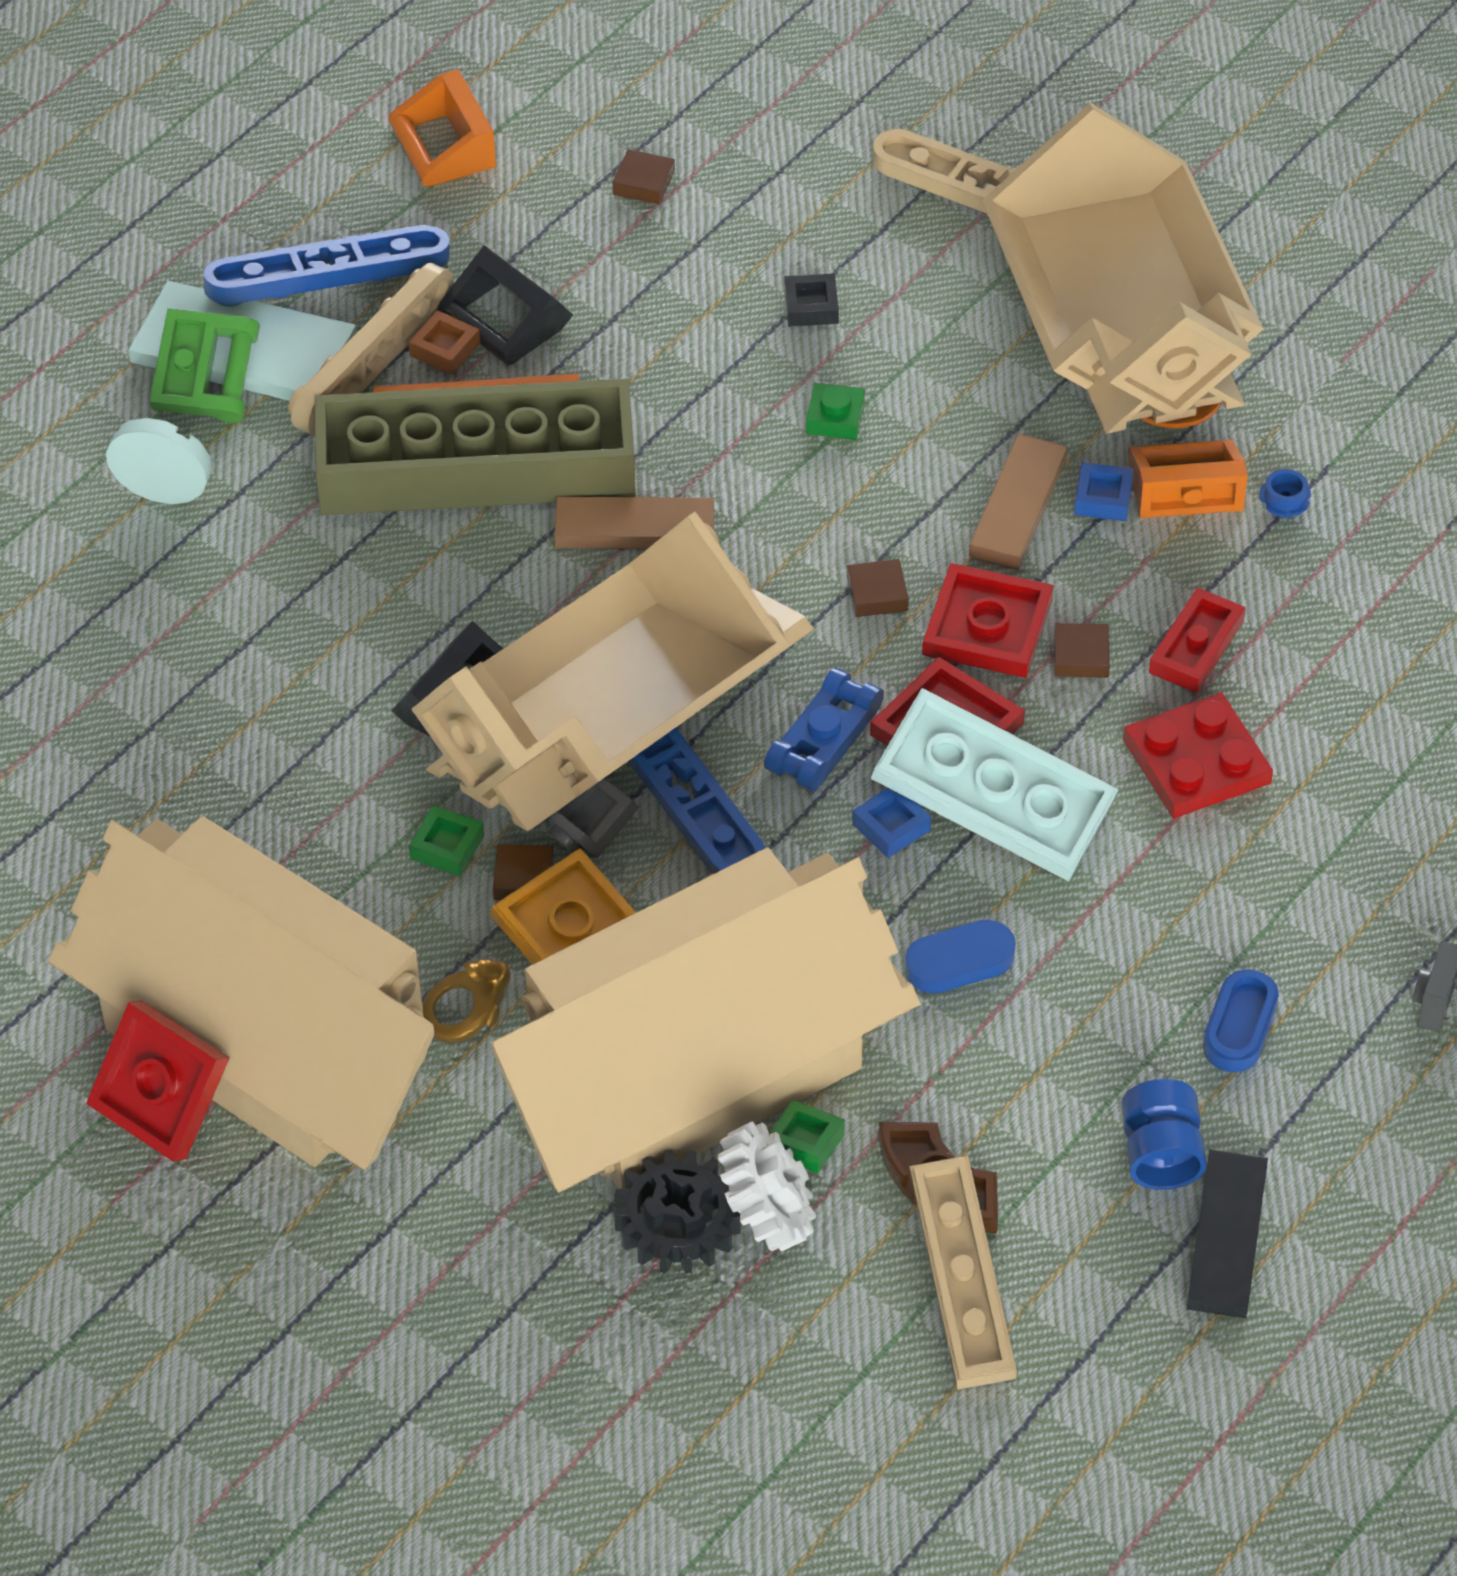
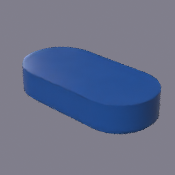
(960, 956)
(1240, 1020)

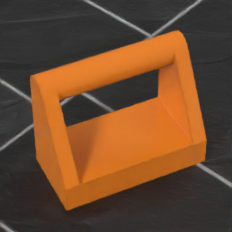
(444, 97)
(1188, 487)

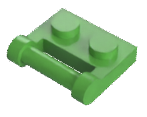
(188, 359)

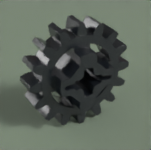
(677, 1213)

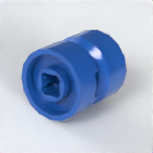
(1163, 1134)

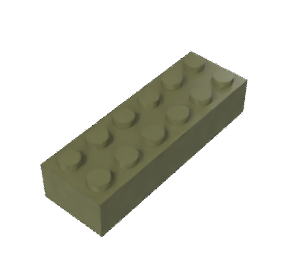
(473, 446)

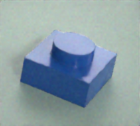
(1104, 491)
(891, 821)

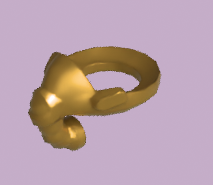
(487, 983)

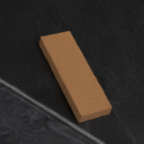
(1018, 501)
(623, 520)

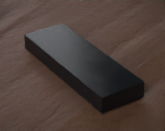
(1227, 1234)

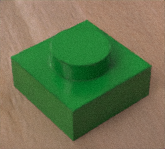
(835, 411)
(446, 840)
(809, 1134)

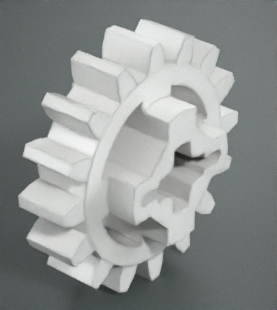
(766, 1186)

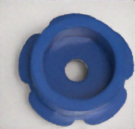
(1285, 493)

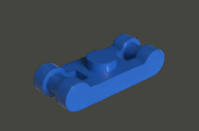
(824, 730)

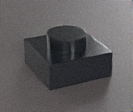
(811, 299)

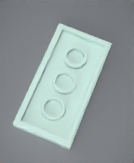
(287, 349)
(994, 784)

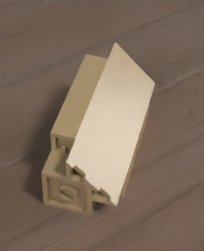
(1124, 272)
(605, 676)
(264, 970)
(700, 1016)

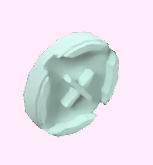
(158, 461)

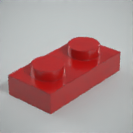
(1197, 640)

